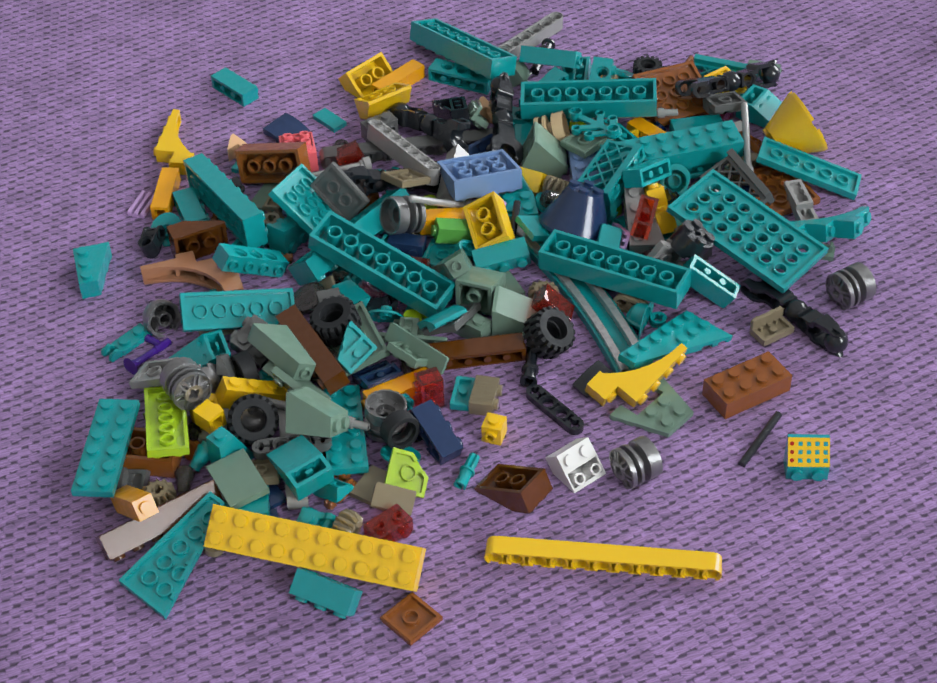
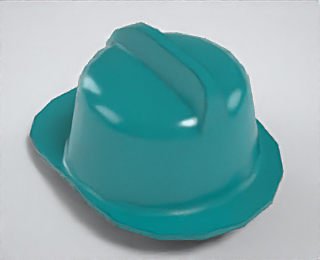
(678, 180)
(639, 316)

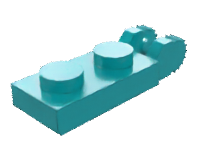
(125, 343)

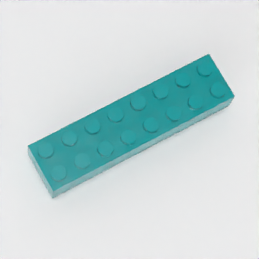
(462, 48)
(614, 96)
(688, 146)
(226, 201)
(381, 264)
(314, 266)
(615, 268)

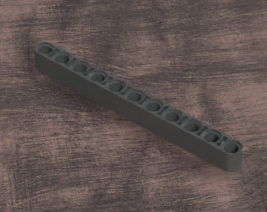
(424, 143)

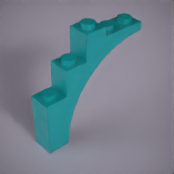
(845, 225)

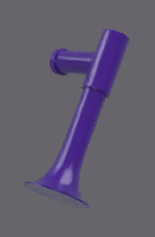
(132, 365)

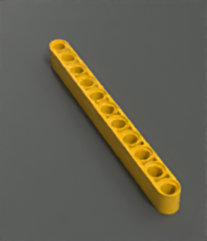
(604, 557)

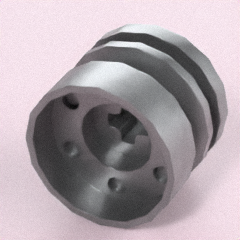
(402, 216)
(851, 285)
(185, 383)
(378, 407)
(636, 462)

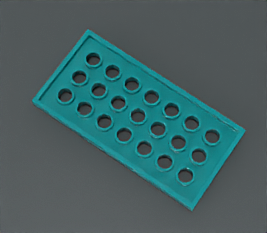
(734, 229)

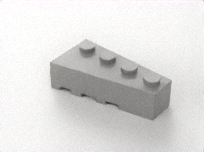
(630, 202)

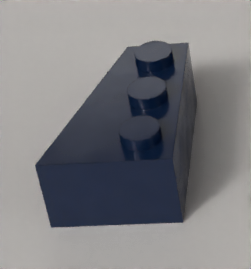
(437, 432)

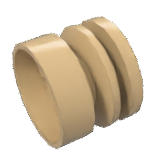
(557, 126)

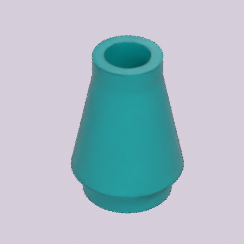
(200, 456)

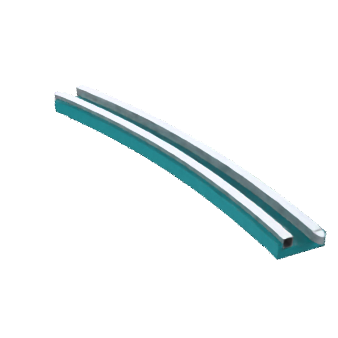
(594, 308)

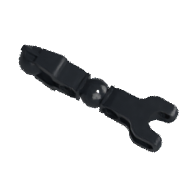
(731, 80)
(501, 108)
(447, 131)
(373, 183)
(818, 327)

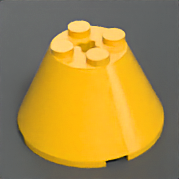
(794, 126)

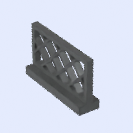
(746, 174)

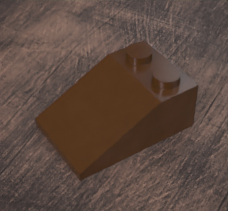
(197, 236)
(515, 487)

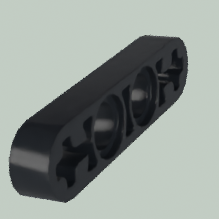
(556, 408)

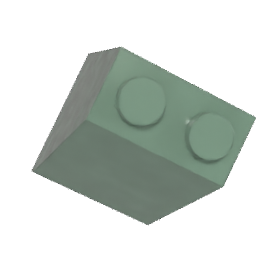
(544, 152)
(479, 286)
(510, 311)
(314, 414)

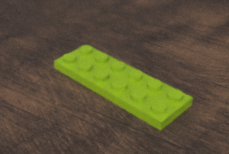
(164, 425)

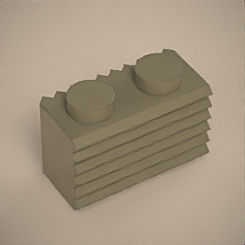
(485, 395)

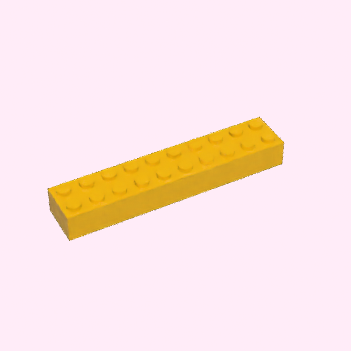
(315, 547)

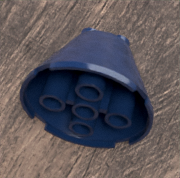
(576, 210)

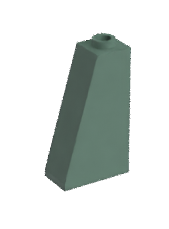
(453, 265)
(282, 349)

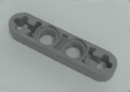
(274, 442)

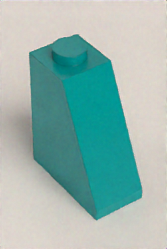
(223, 443)

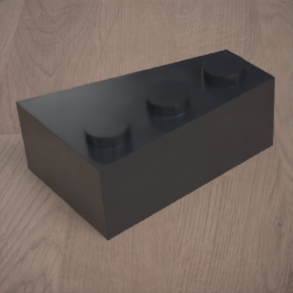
(451, 108)

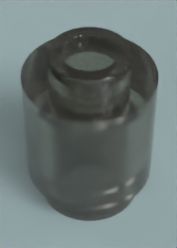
(547, 197)

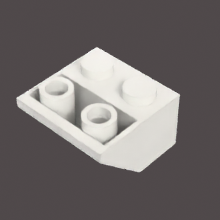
(576, 464)

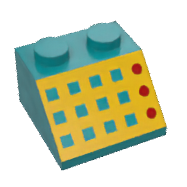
(807, 457)

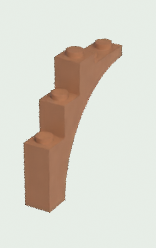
(186, 269)

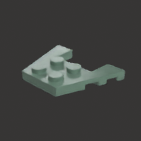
(660, 417)

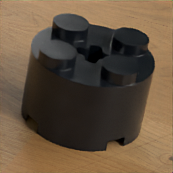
(691, 239)

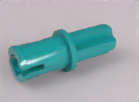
(466, 471)

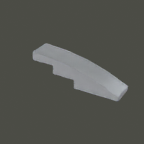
(800, 200)

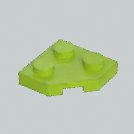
(406, 472)

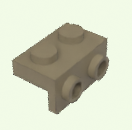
(770, 327)

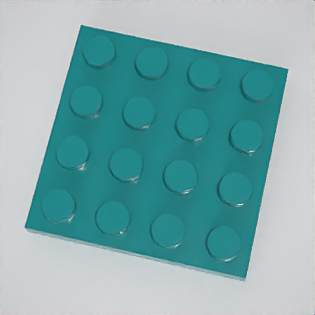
(300, 199)

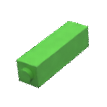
(450, 230)

